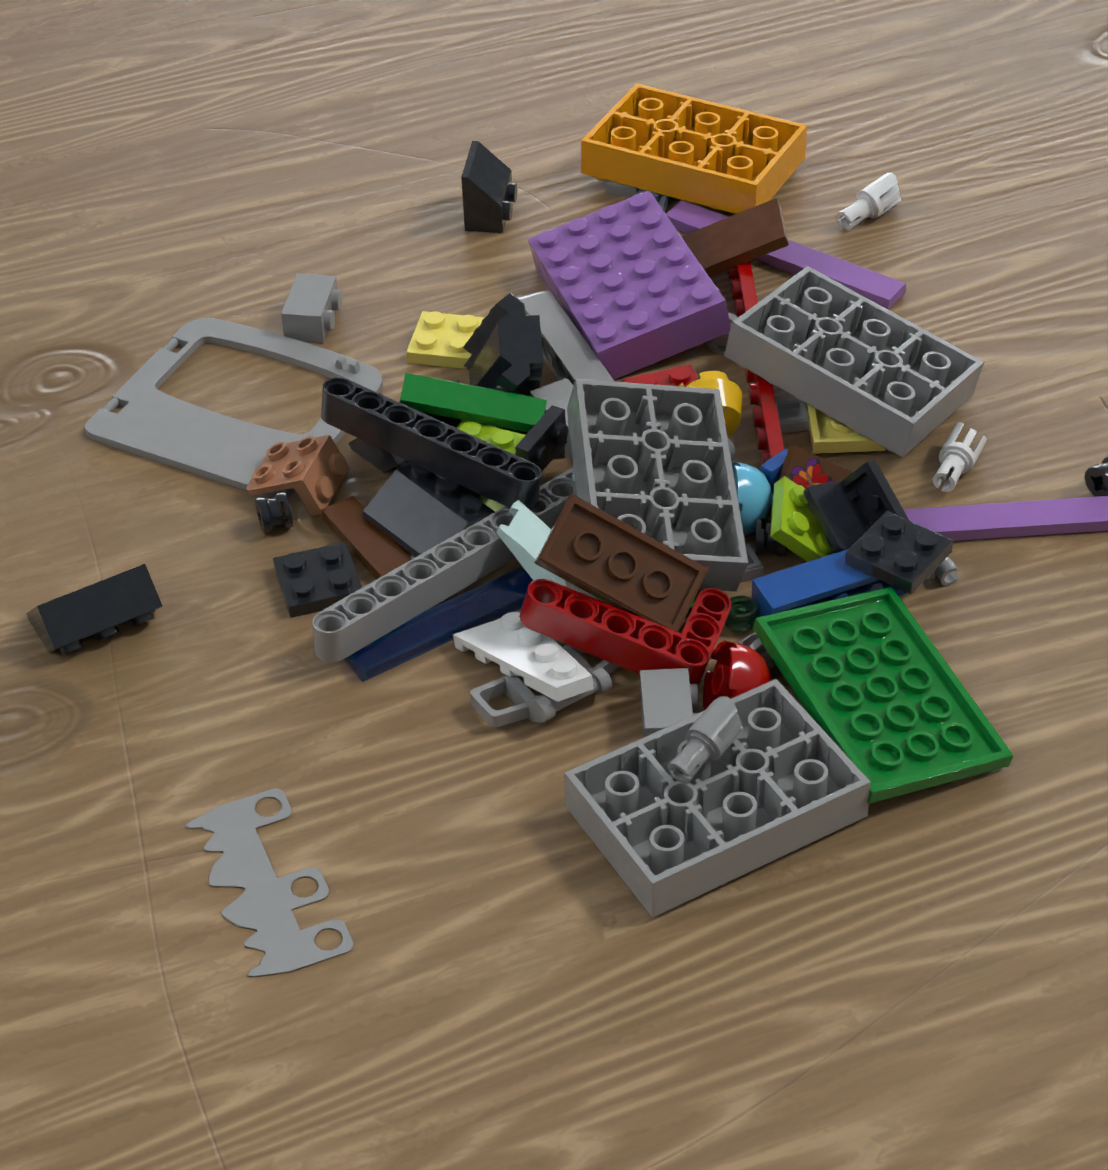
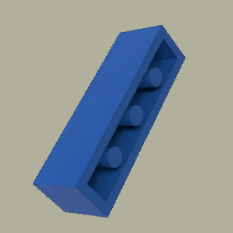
(812, 584)

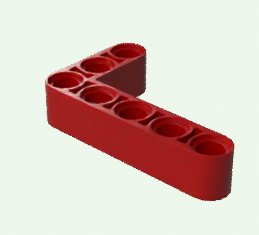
(623, 635)

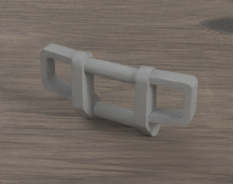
(529, 705)

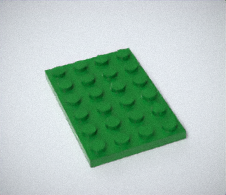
(882, 692)

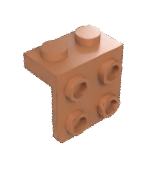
(307, 465)

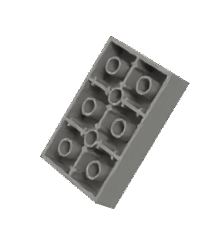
(853, 360)
(662, 467)
(757, 802)

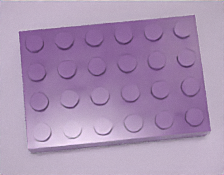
(630, 284)

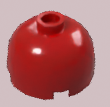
(736, 672)

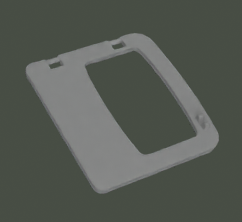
(201, 439)

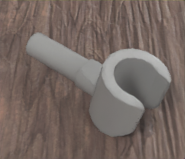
(945, 572)

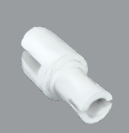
(871, 201)
(957, 457)

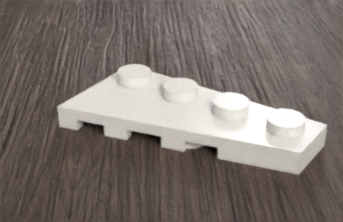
(526, 654)

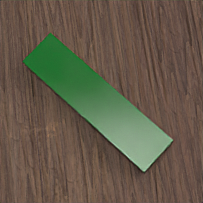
(471, 403)

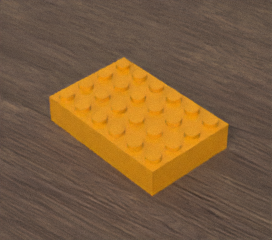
(693, 149)

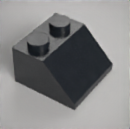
(486, 191)

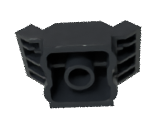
(506, 349)

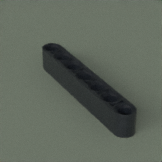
(430, 443)

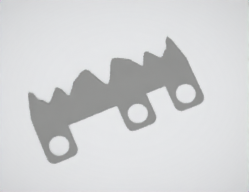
(266, 899)

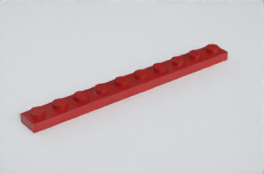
(760, 391)

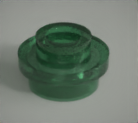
(742, 613)

